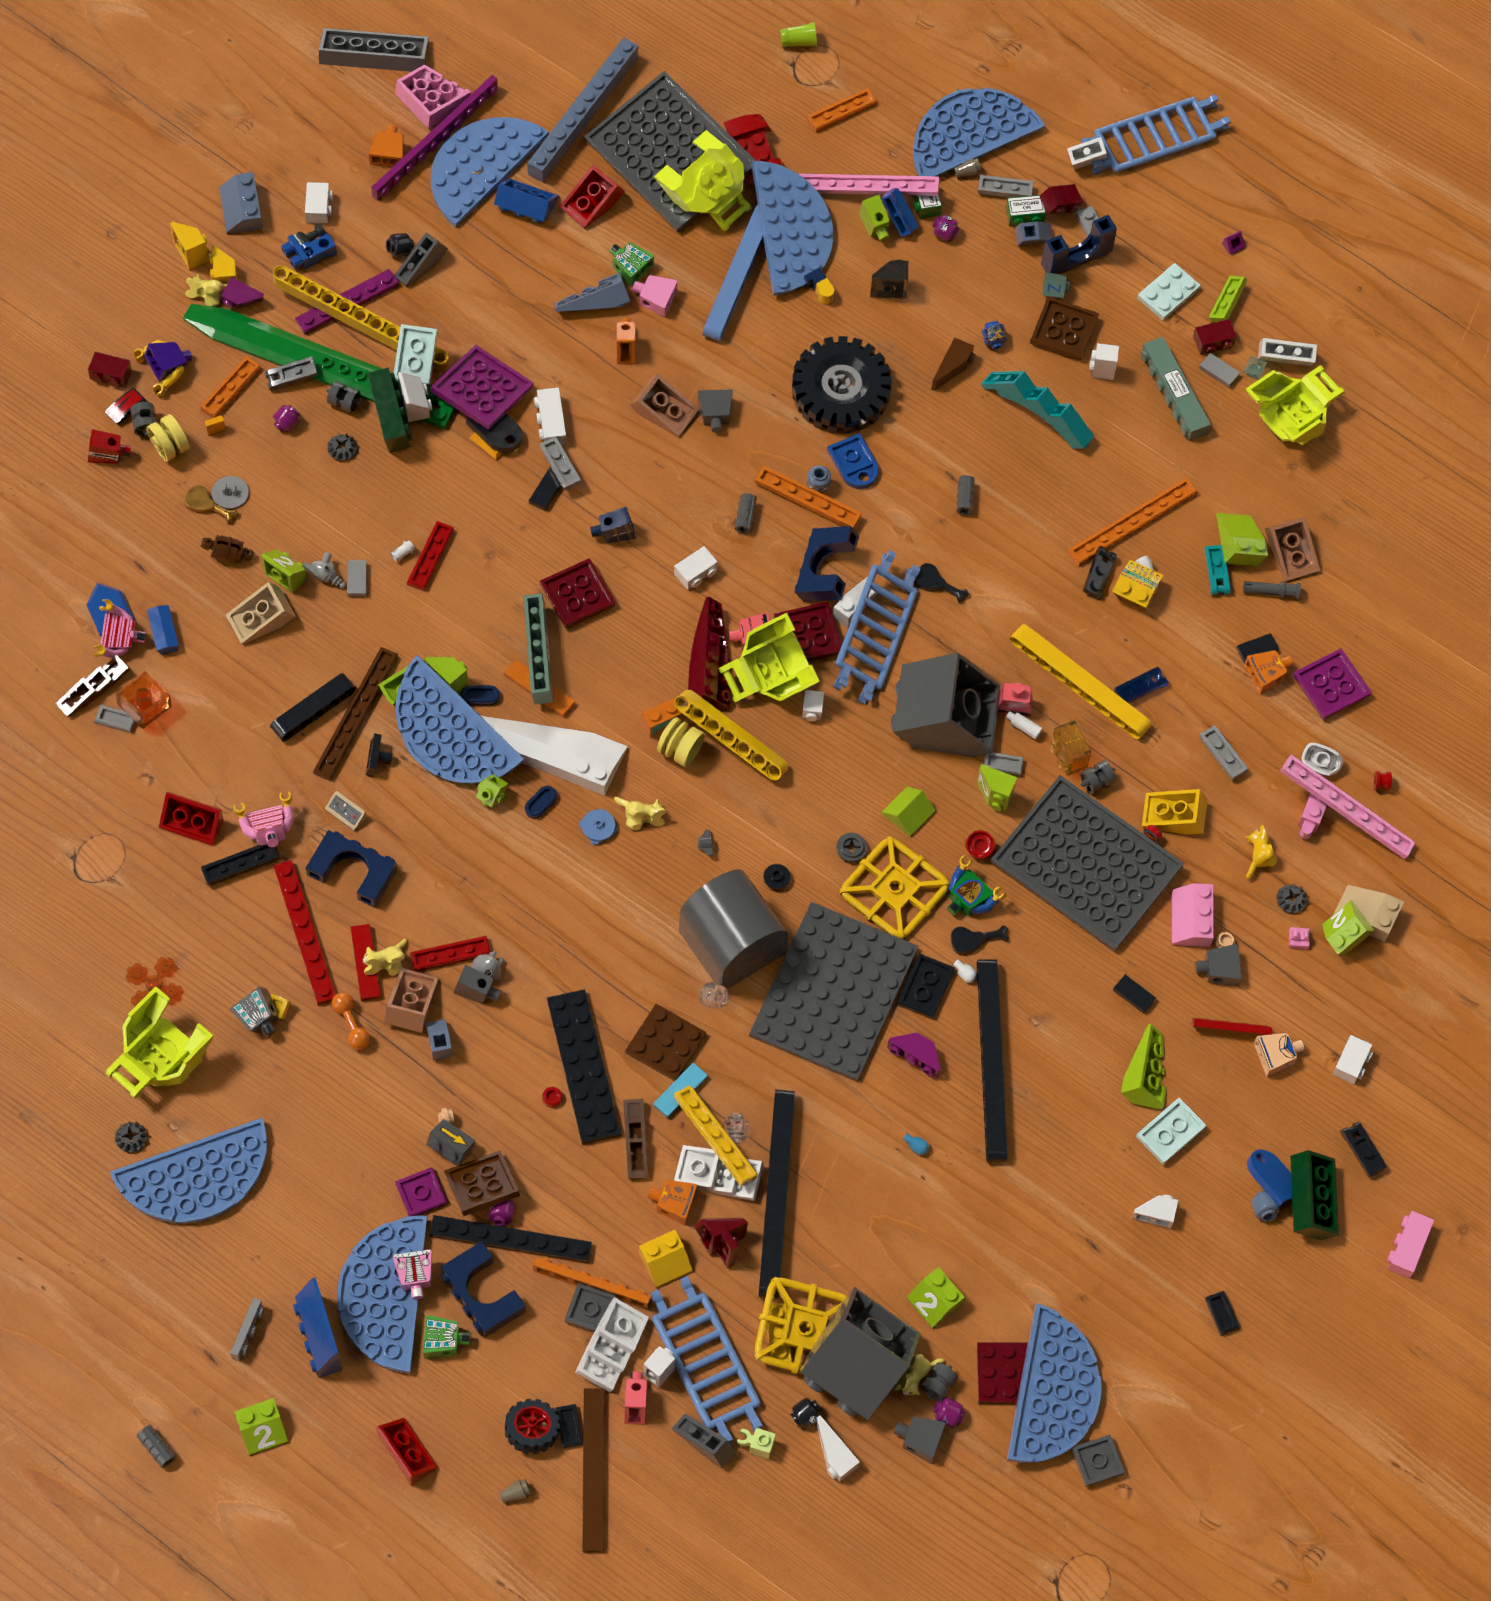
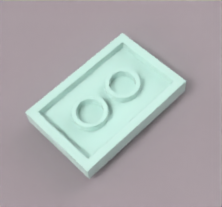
(1168, 291)
(416, 351)
(1171, 1131)

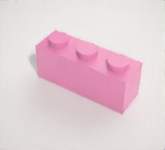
(1409, 1244)

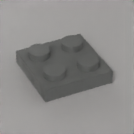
(587, 1307)
(1098, 1460)

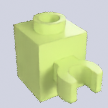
(760, 1443)

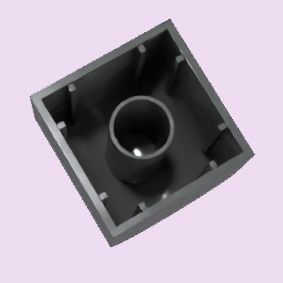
(731, 928)

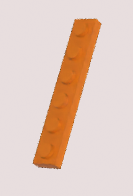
(807, 497)
(564, 1273)

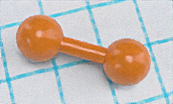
(358, 1037)

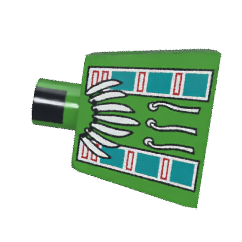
(631, 262)
(442, 1337)

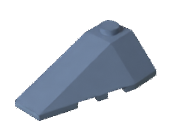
(608, 294)

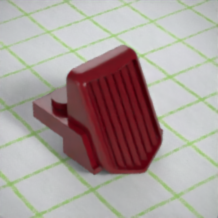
(722, 1236)

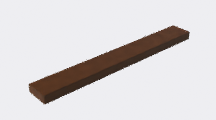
(355, 714)
(593, 1470)

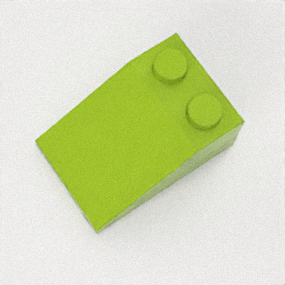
(1241, 540)

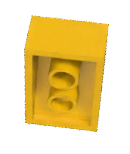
(1176, 811)

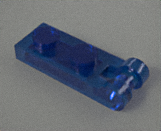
(1141, 685)

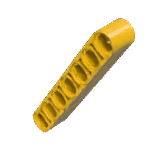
(740, 735)

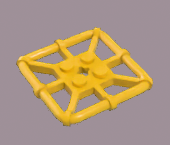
(895, 899)
(795, 1317)

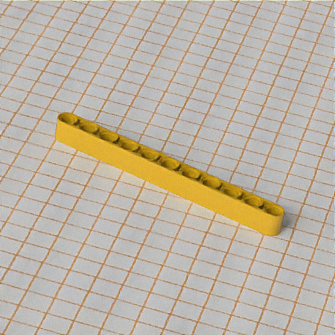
(348, 317)

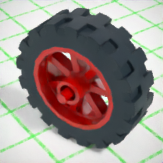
(525, 1442)

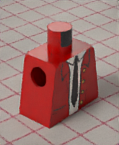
(106, 447)

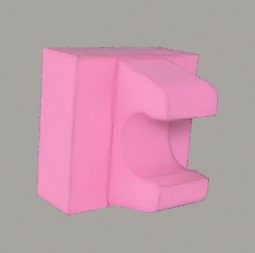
(1299, 938)

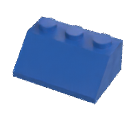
(525, 200)

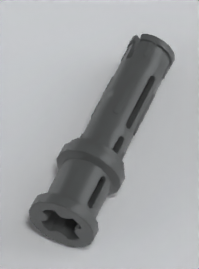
(1281, 589)

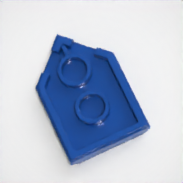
(95, 601)

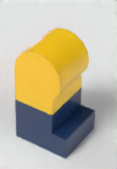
(821, 285)

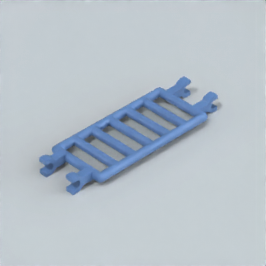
(1210, 102)
(847, 669)
(728, 1349)

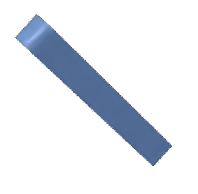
(735, 279)

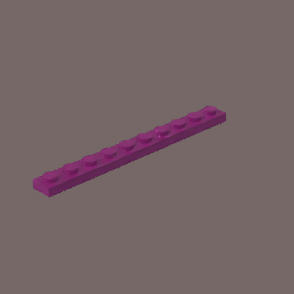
(431, 141)

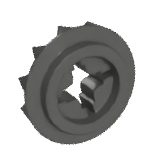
(342, 454)
(857, 842)
(1288, 905)
(138, 1140)

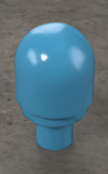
(917, 1144)

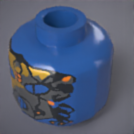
(994, 334)

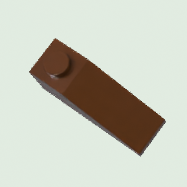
(954, 362)

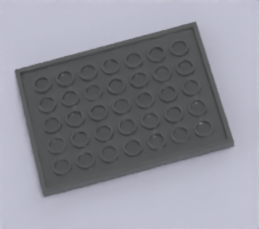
(655, 132)
(1087, 863)
(833, 991)

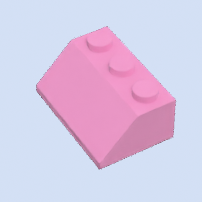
(1192, 915)

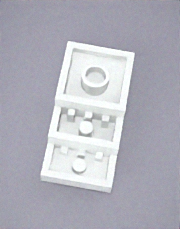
(710, 1174)
(612, 1344)

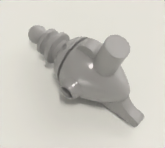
(324, 570)

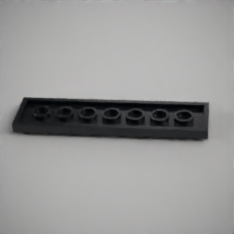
(583, 1067)

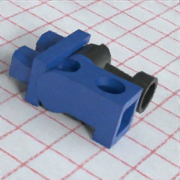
(309, 252)

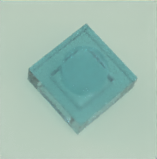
(1254, 367)

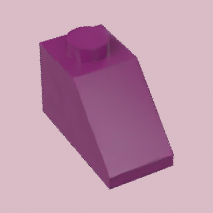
(240, 294)

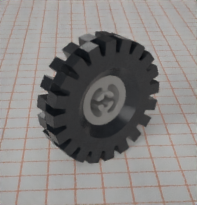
(830, 366)

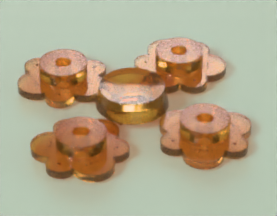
(154, 980)

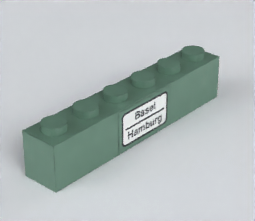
(1175, 388)
(538, 648)

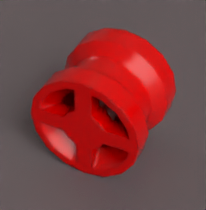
(1382, 780)

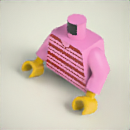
(117, 632)
(269, 824)

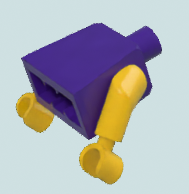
(165, 361)

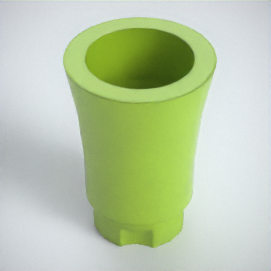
(799, 36)

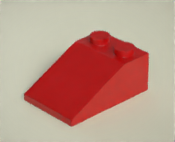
(592, 197)

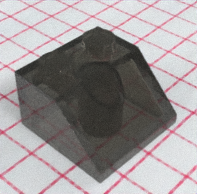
(890, 280)

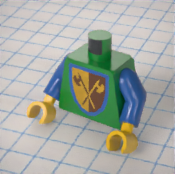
(970, 892)

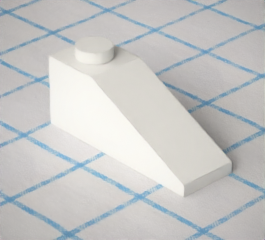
(846, 606)
(837, 1456)

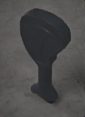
(929, 580)
(966, 941)

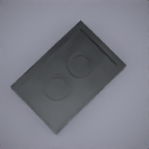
(926, 986)

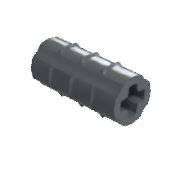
(965, 495)
(745, 513)
(156, 1446)

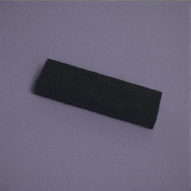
(545, 490)

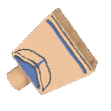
(1277, 1052)

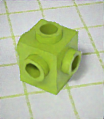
(491, 790)

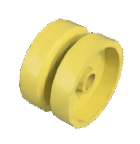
(168, 437)

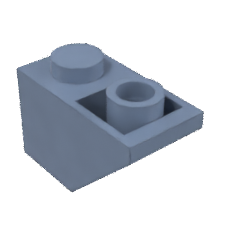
(1032, 233)
(439, 1039)

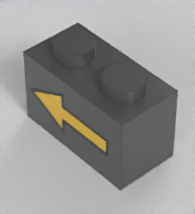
(450, 1142)

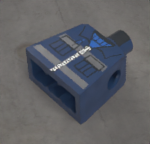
(614, 526)

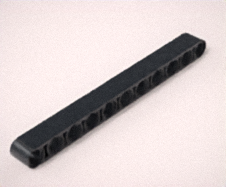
(991, 1060)
(776, 1190)

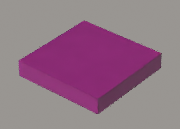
(421, 1192)

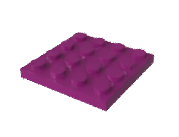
(482, 387)

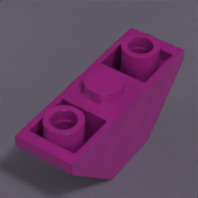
(917, 1051)

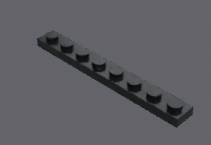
(511, 1239)

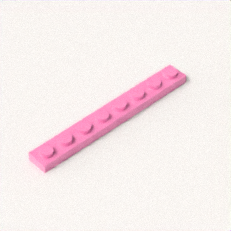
(873, 184)
(1347, 806)

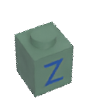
(1055, 285)

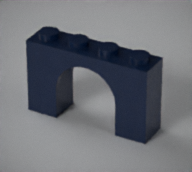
(1060, 258)
(821, 545)
(336, 848)
(486, 1316)

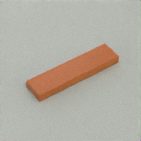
(841, 110)
(230, 387)
(520, 675)

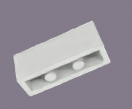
(1287, 352)
(550, 415)

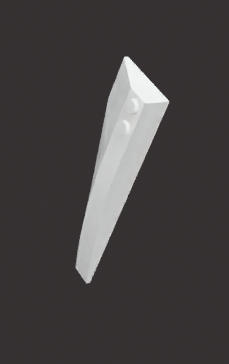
(563, 752)

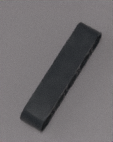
(313, 707)

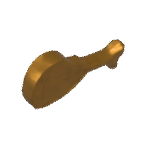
(199, 501)

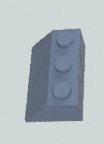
(240, 204)

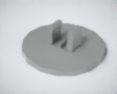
(230, 492)

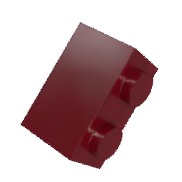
(1061, 199)
(1214, 337)
(109, 369)

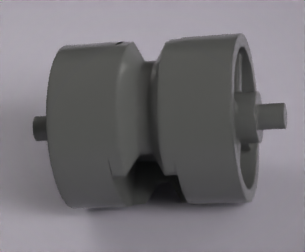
(343, 396)
(142, 415)
(1101, 775)
(937, 1385)

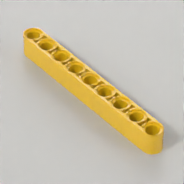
(1080, 681)

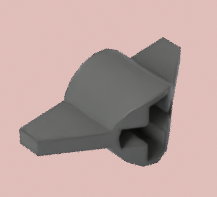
(705, 843)

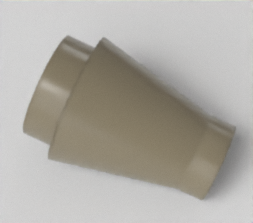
(968, 168)
(516, 1491)

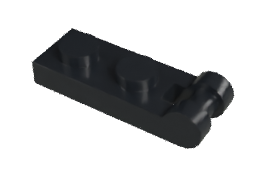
(1099, 572)
(1363, 1149)

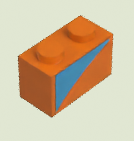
(658, 717)

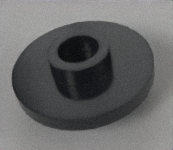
(776, 876)

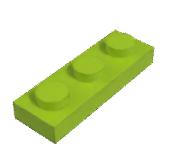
(1228, 298)

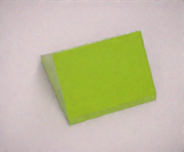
(909, 810)

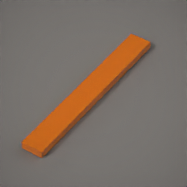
(1133, 521)

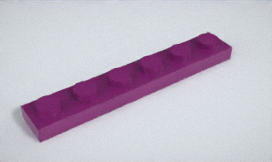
(359, 294)

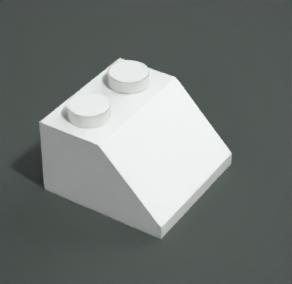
(414, 397)

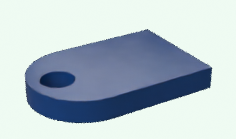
(853, 460)
(1271, 1175)

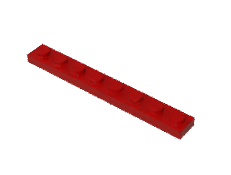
(304, 932)

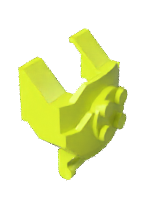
(709, 183)
(1295, 406)
(771, 663)
(156, 1048)

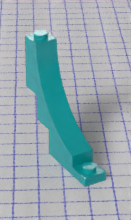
(1040, 400)

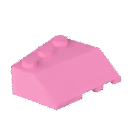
(429, 95)

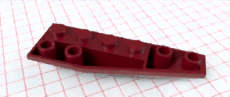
(708, 655)

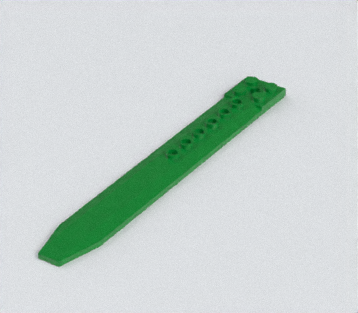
(284, 348)

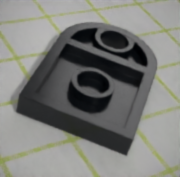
(497, 435)

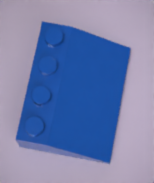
(317, 1330)

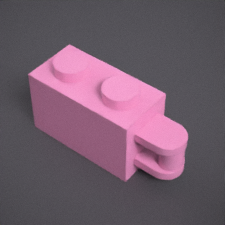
(1311, 816)

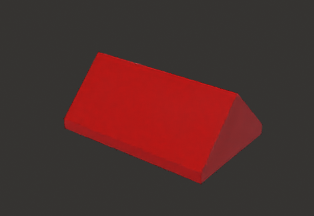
(190, 818)
(406, 1450)

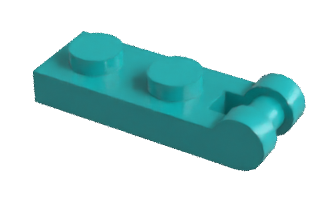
(1216, 570)

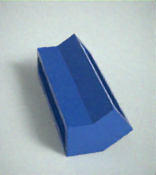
(899, 212)
(163, 629)

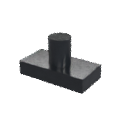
(376, 755)

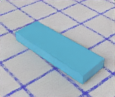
(691, 1076)

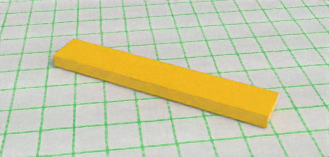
(715, 1135)

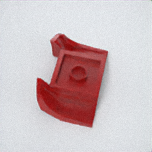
(750, 135)

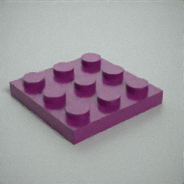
(1332, 684)

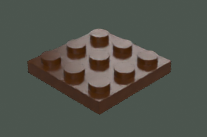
(1064, 328)
(665, 1042)
(481, 1183)

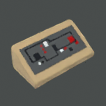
(345, 811)

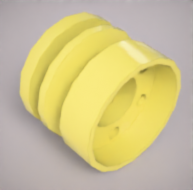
(679, 741)

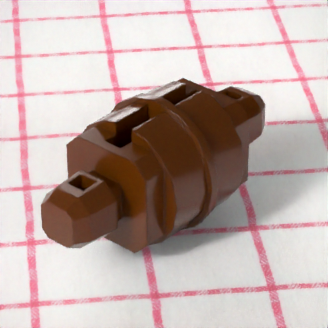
(227, 549)

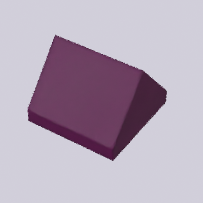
(1234, 242)

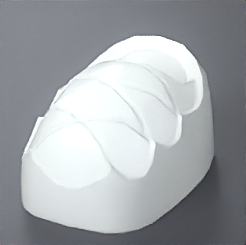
(1322, 759)

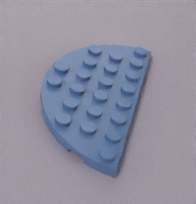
(969, 127)
(489, 145)
(793, 225)
(446, 731)
(197, 1178)
(371, 1299)
(1056, 1390)

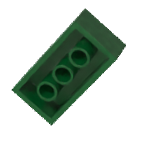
(390, 409)
(1314, 1195)

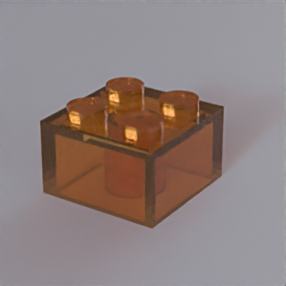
(143, 700)

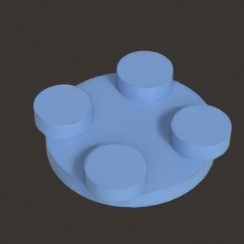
(598, 826)

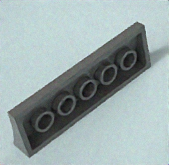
(372, 50)

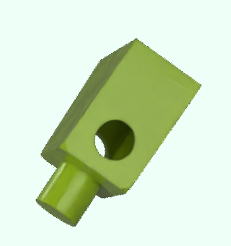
(875, 217)

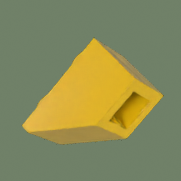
(223, 266)

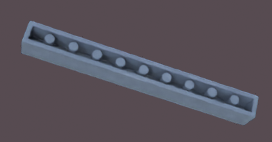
(582, 110)

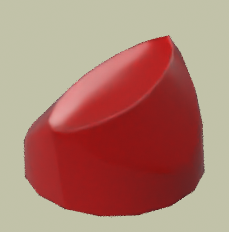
(980, 844)

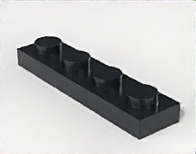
(239, 863)

